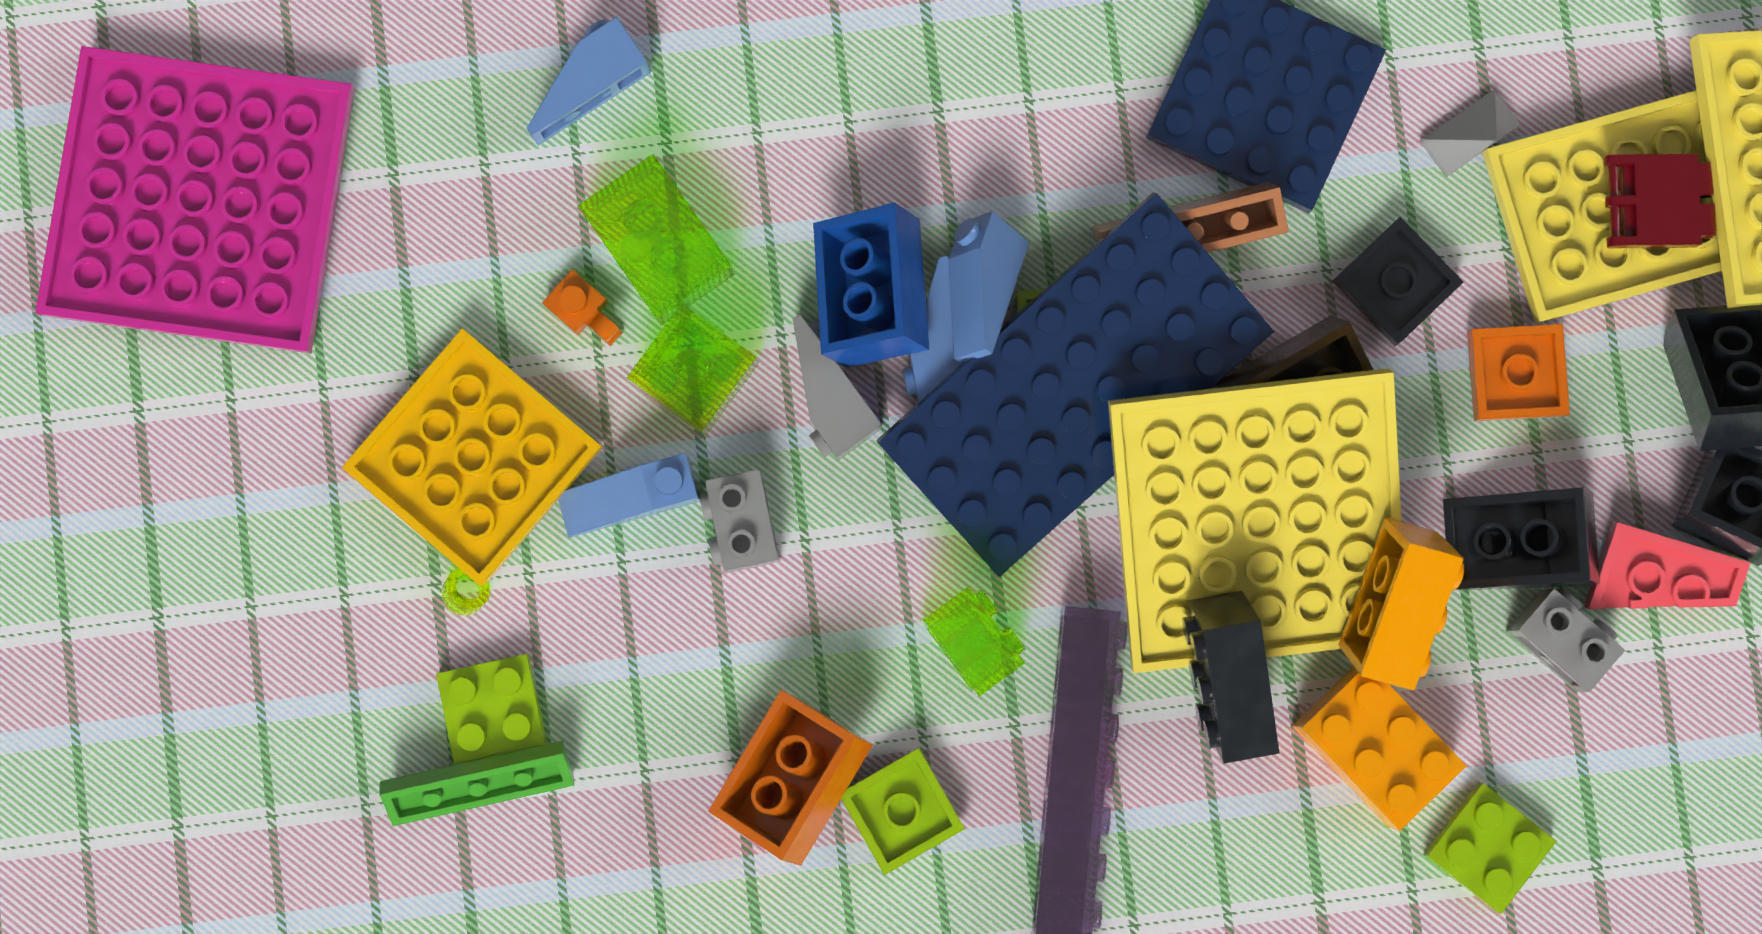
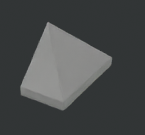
(1470, 133)

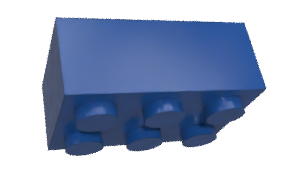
(870, 285)

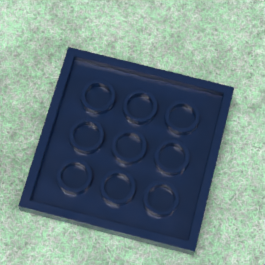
(1267, 96)

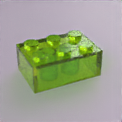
(656, 239)

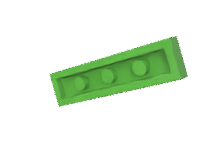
(476, 783)

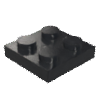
(1397, 281)

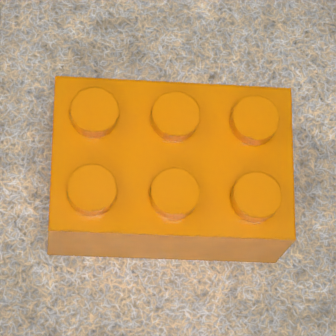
(1401, 603)
(1379, 747)

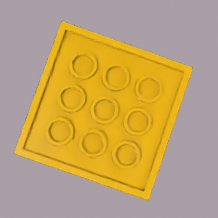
(472, 457)

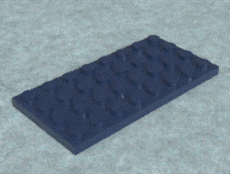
(1027, 430)

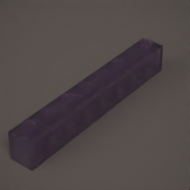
(1078, 771)

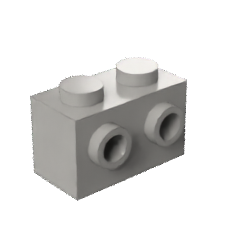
(740, 521)
(1566, 639)

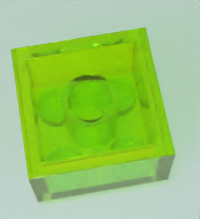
(693, 369)
(974, 640)

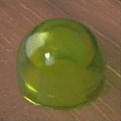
(457, 603)

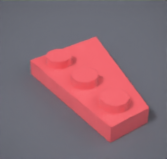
(1659, 571)

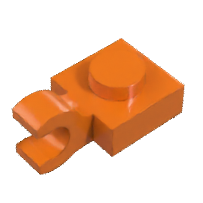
(580, 306)

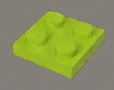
(491, 708)
(901, 811)
(1489, 848)

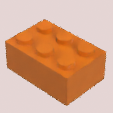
(790, 778)

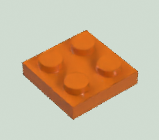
(1518, 372)

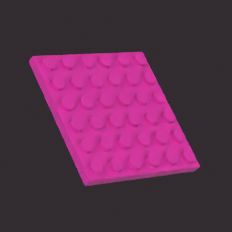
(195, 200)

